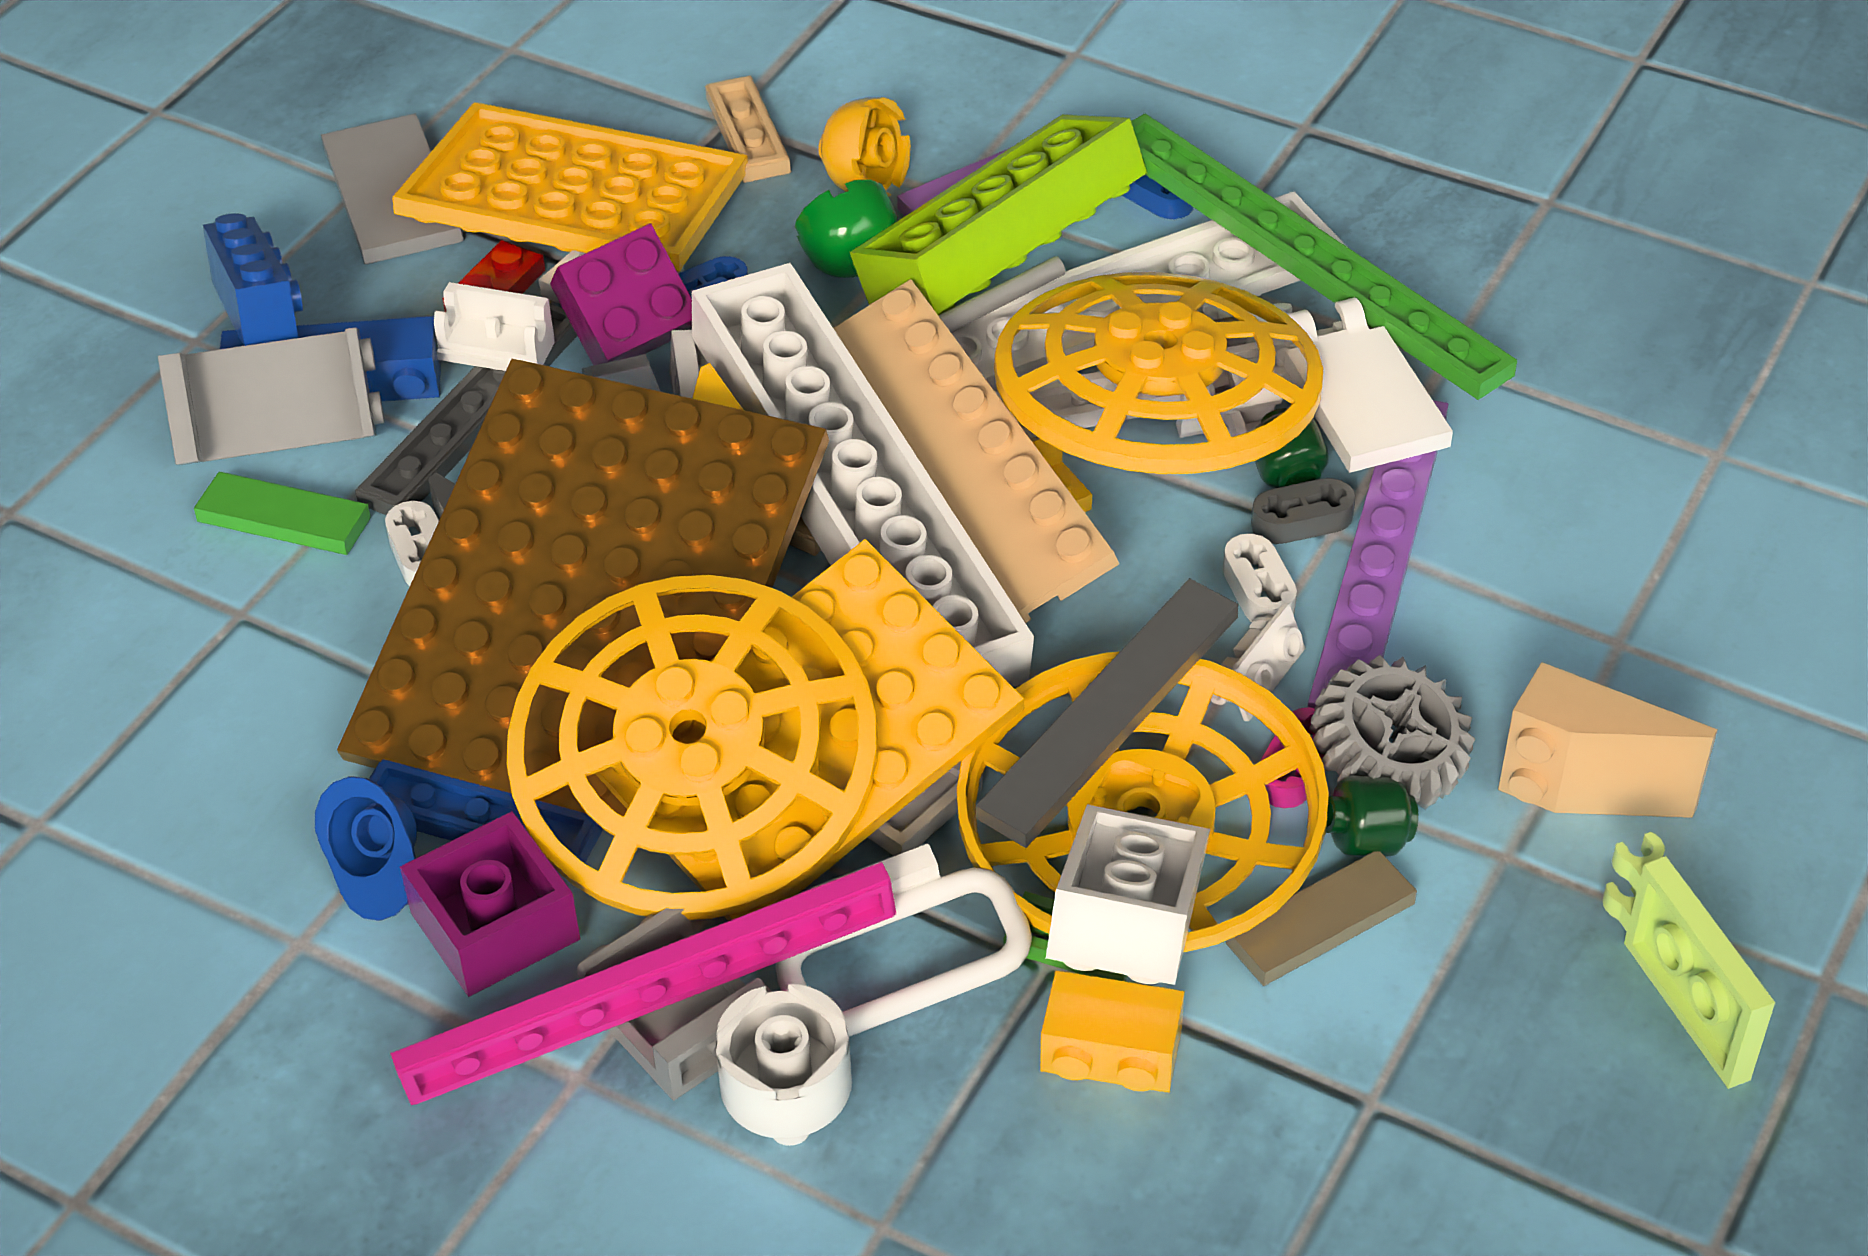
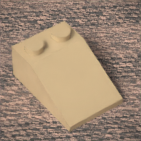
(1602, 751)

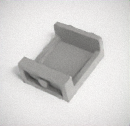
(678, 1040)

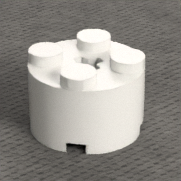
(784, 1062)

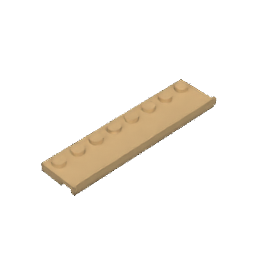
(975, 452)

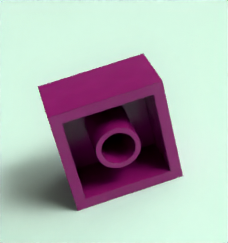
(623, 297)
(490, 903)

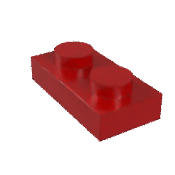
(506, 269)

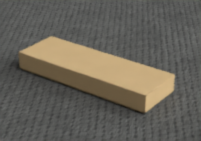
(748, 127)

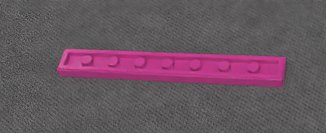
(644, 984)

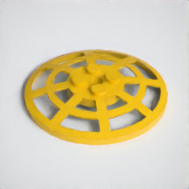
(1158, 353)
(697, 770)
(1169, 788)

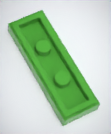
(282, 513)

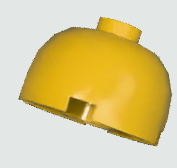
(866, 143)

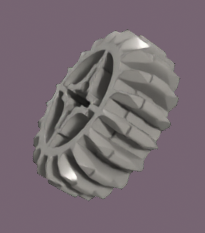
(1428, 738)

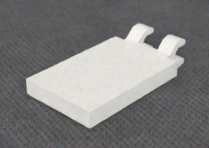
(1369, 394)

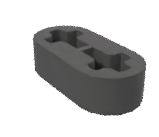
(1303, 510)

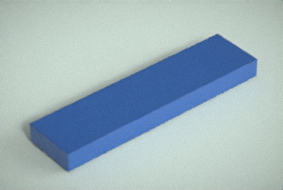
(456, 807)

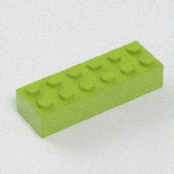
(1003, 210)

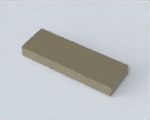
(1324, 917)

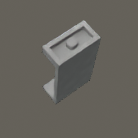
(270, 396)

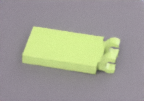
(1690, 961)

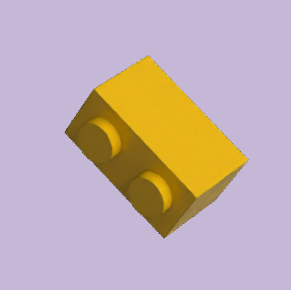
(1111, 1031)

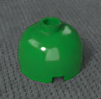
(839, 224)

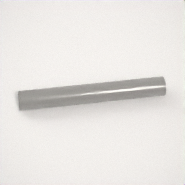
(1003, 294)

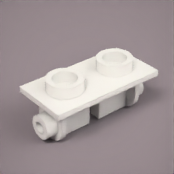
(1266, 651)

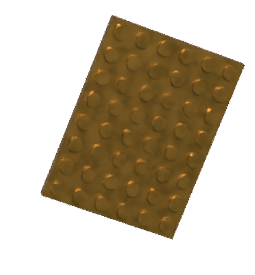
(556, 509)

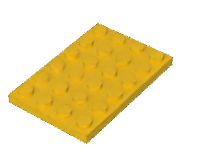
(569, 182)
(929, 700)

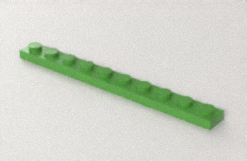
(1322, 261)

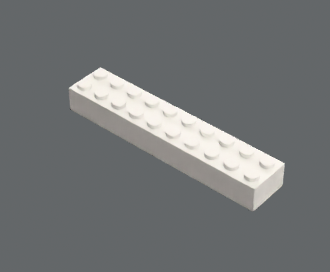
(791, 365)

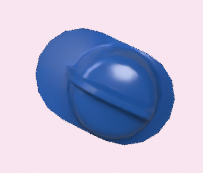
(365, 843)

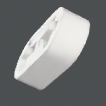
(405, 547)
(1249, 583)

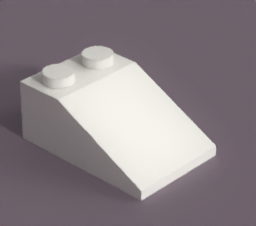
(1127, 895)

